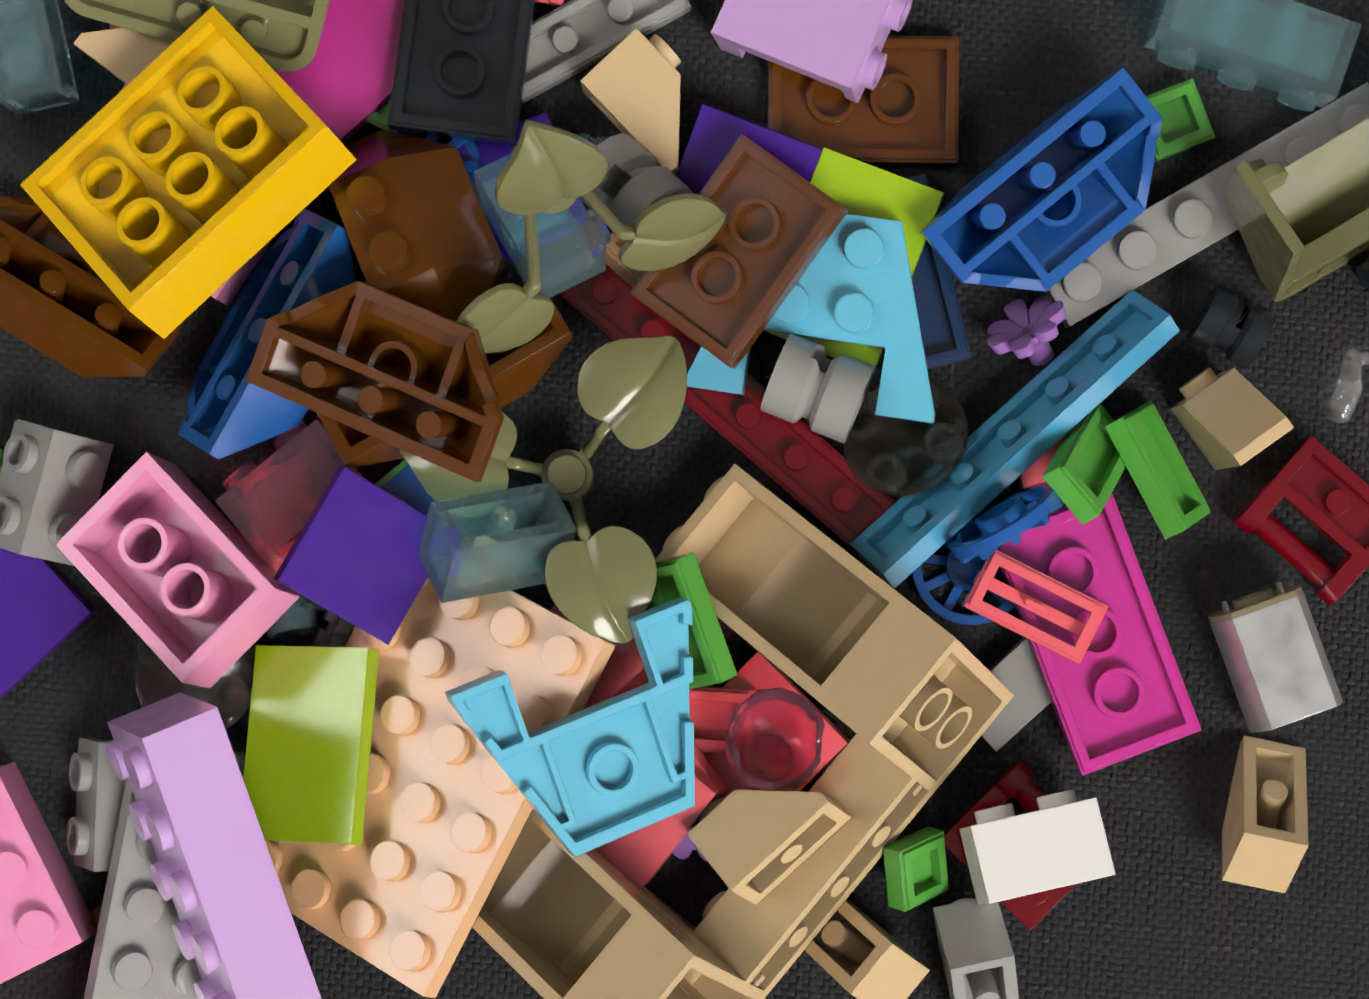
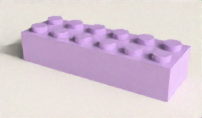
(209, 852)

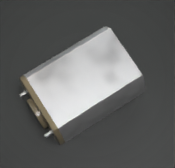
(1274, 657)

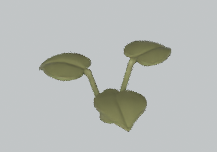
(547, 176)
(609, 576)

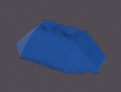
(1054, 192)
(222, 406)

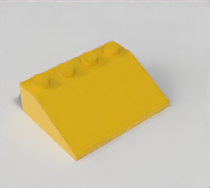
(187, 173)

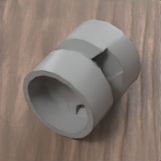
(633, 178)
(817, 388)

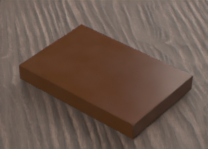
(900, 123)
(752, 262)

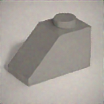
(975, 951)

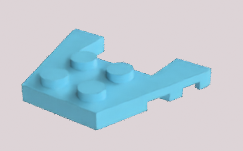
(853, 294)
(609, 763)

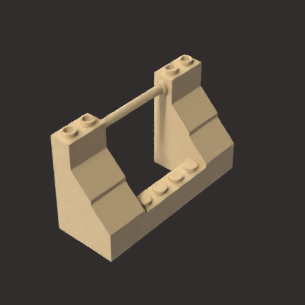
(861, 653)

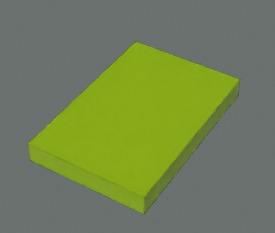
(880, 195)
(311, 742)

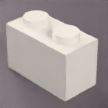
(1036, 849)

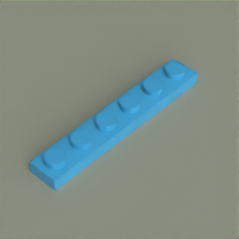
(1017, 436)

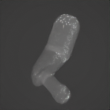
(1348, 386)

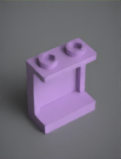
(817, 38)

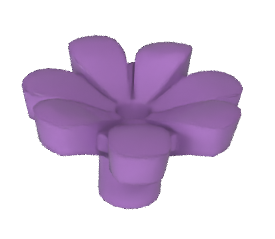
(1028, 330)

